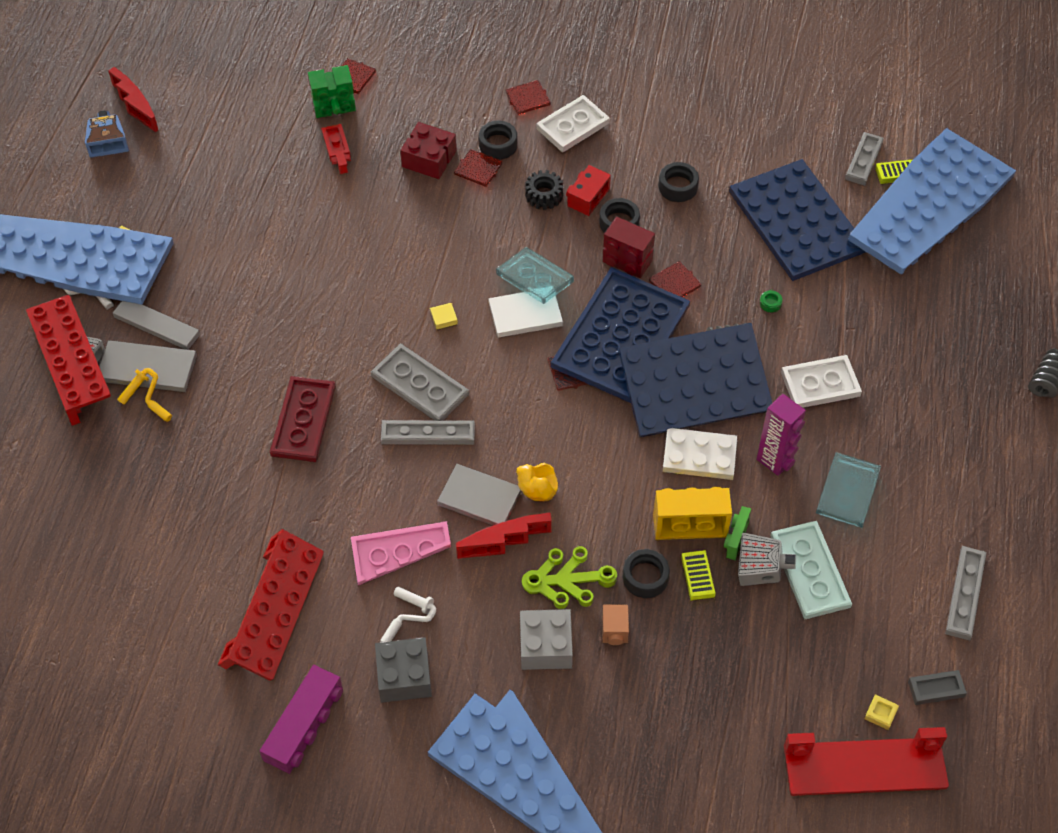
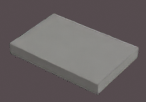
(479, 495)

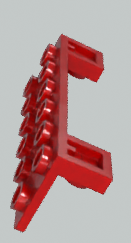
(68, 355)
(274, 606)
(866, 764)

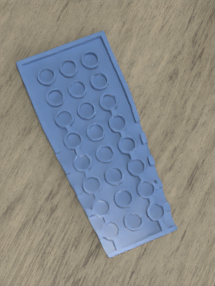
(930, 200)
(83, 256)

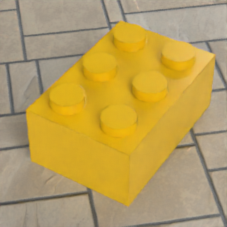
(692, 513)

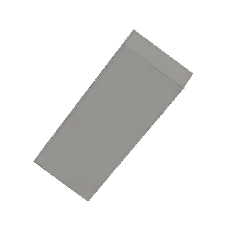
(864, 158)

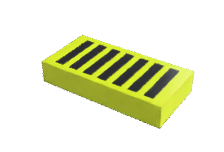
(890, 171)
(698, 575)

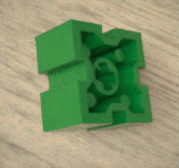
(332, 91)

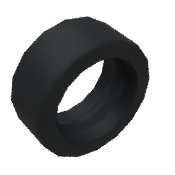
(498, 128)
(678, 169)
(618, 205)
(650, 557)

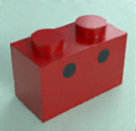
(588, 190)

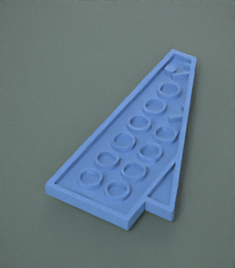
(512, 766)

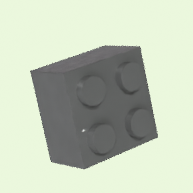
(403, 670)

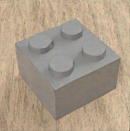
(546, 639)

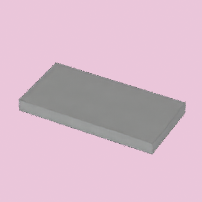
(171, 364)
(420, 383)

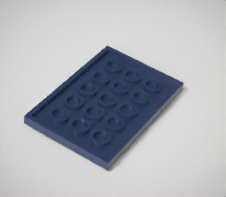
(796, 219)
(617, 316)
(695, 379)

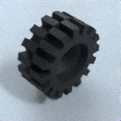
(544, 198)

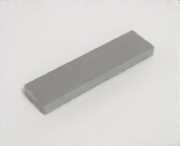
(157, 324)
(427, 432)
(965, 593)

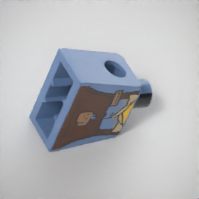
(105, 135)

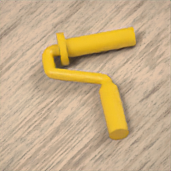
(133, 386)

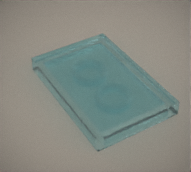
(535, 275)
(848, 489)

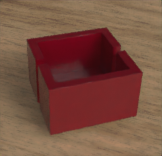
(428, 150)
(628, 247)

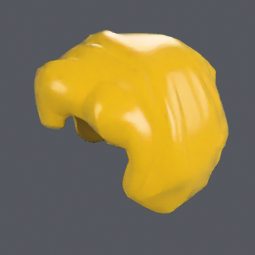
(537, 482)

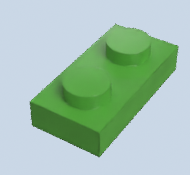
(740, 524)

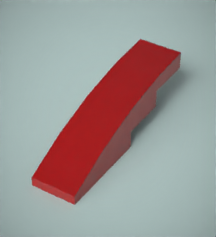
(134, 99)
(511, 532)

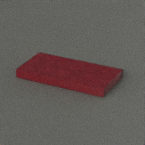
(303, 419)

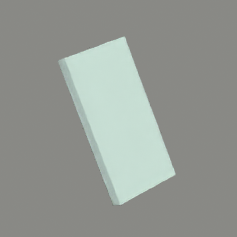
(816, 577)

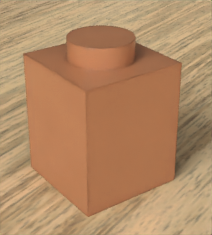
(615, 624)

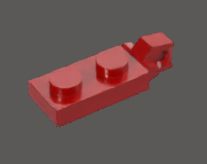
(337, 146)

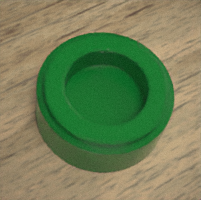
(771, 301)

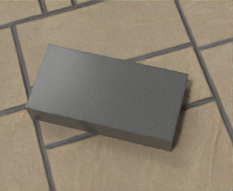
(937, 687)

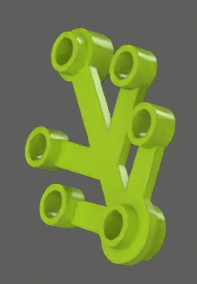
(566, 579)

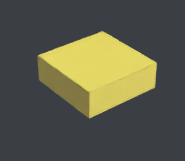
(443, 316)
(881, 712)

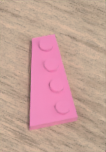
(393, 549)

